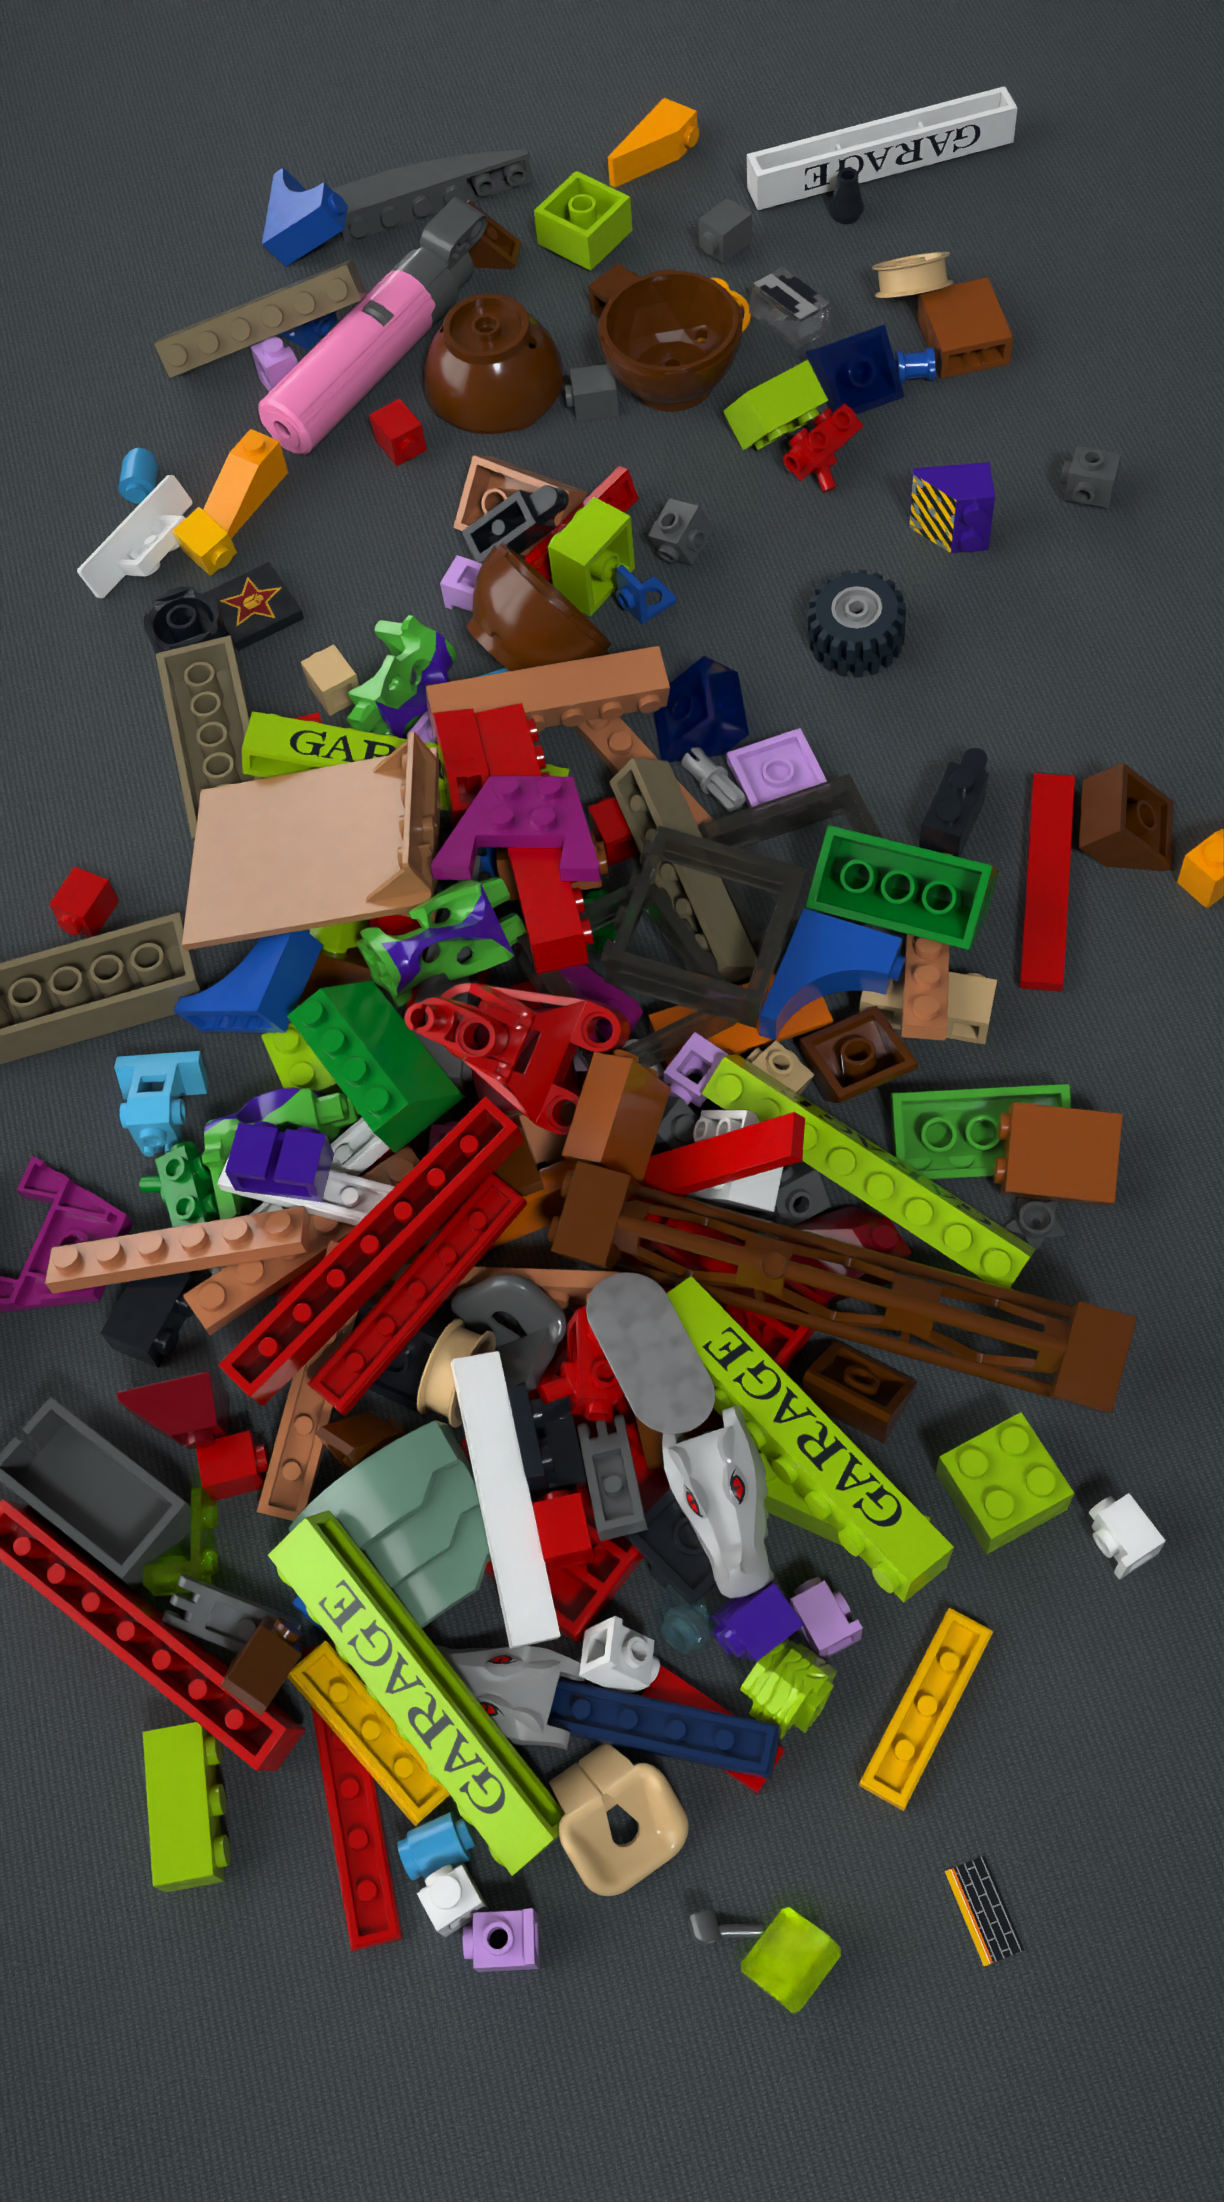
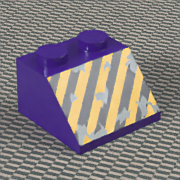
(953, 505)

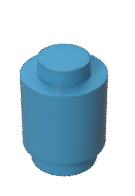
(138, 475)
(436, 1845)

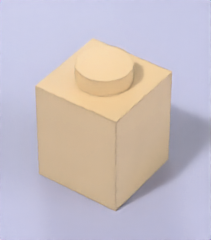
(330, 679)

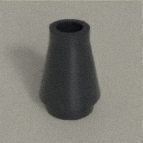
(847, 197)

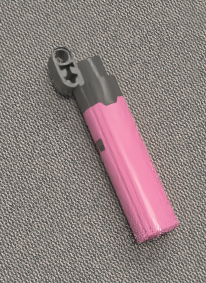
(375, 332)

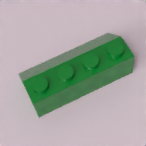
(902, 887)
(376, 1060)

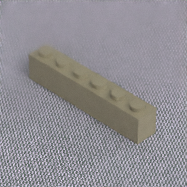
(261, 318)
(652, 798)

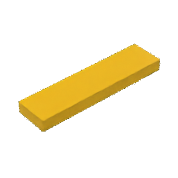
(925, 1709)
(367, 1732)

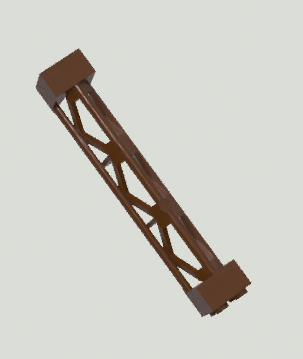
(606, 1217)

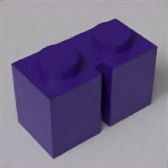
(279, 1162)
(754, 1623)

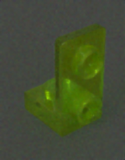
(164, 1576)

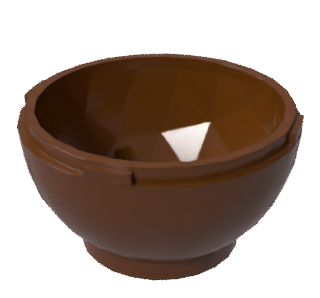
(653, 334)
(485, 372)
(526, 618)

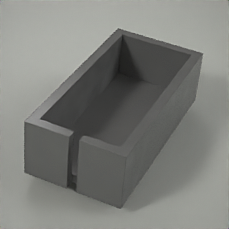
(94, 1494)

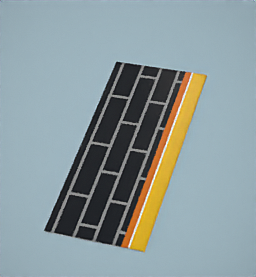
(984, 1911)

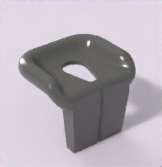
(542, 1319)

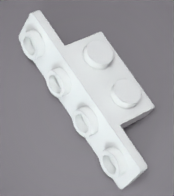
(139, 540)

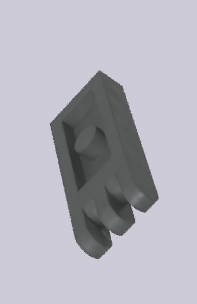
(612, 1480)
(218, 1614)

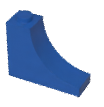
(300, 217)
(827, 959)
(258, 990)

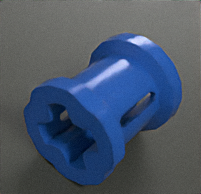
(916, 365)

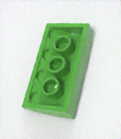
(957, 1130)

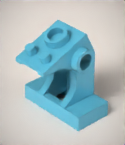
(152, 1094)

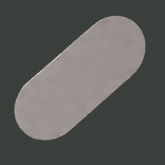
(650, 1353)

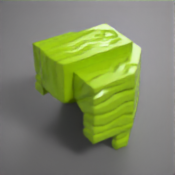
(789, 1686)

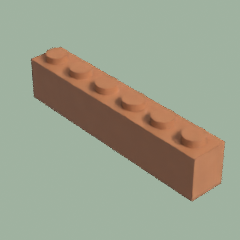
(564, 691)

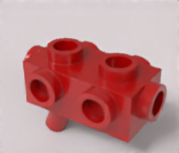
(815, 450)
(586, 1375)

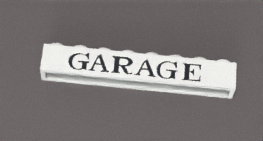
(882, 147)

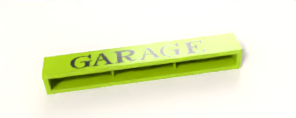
(290, 745)
(877, 1175)
(812, 1451)
(419, 1690)

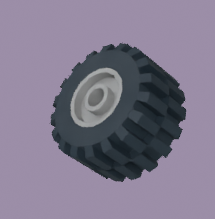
(856, 623)

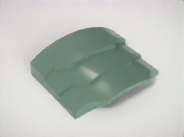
(414, 1519)

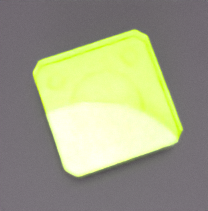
(791, 1959)

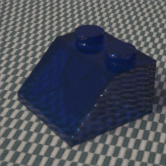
(857, 370)
(702, 712)

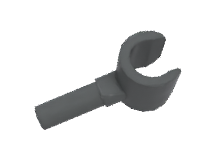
(706, 1931)

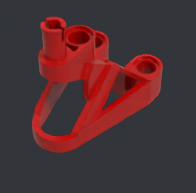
(541, 1088)

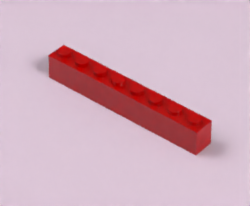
(547, 903)
(372, 1252)
(140, 1638)

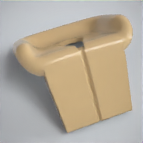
(643, 1791)

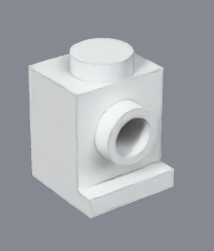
(1125, 1533)
(627, 1657)
(451, 1898)

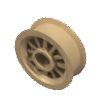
(912, 274)
(437, 1384)

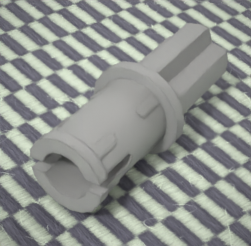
(714, 780)

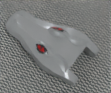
(723, 1496)
(516, 1688)

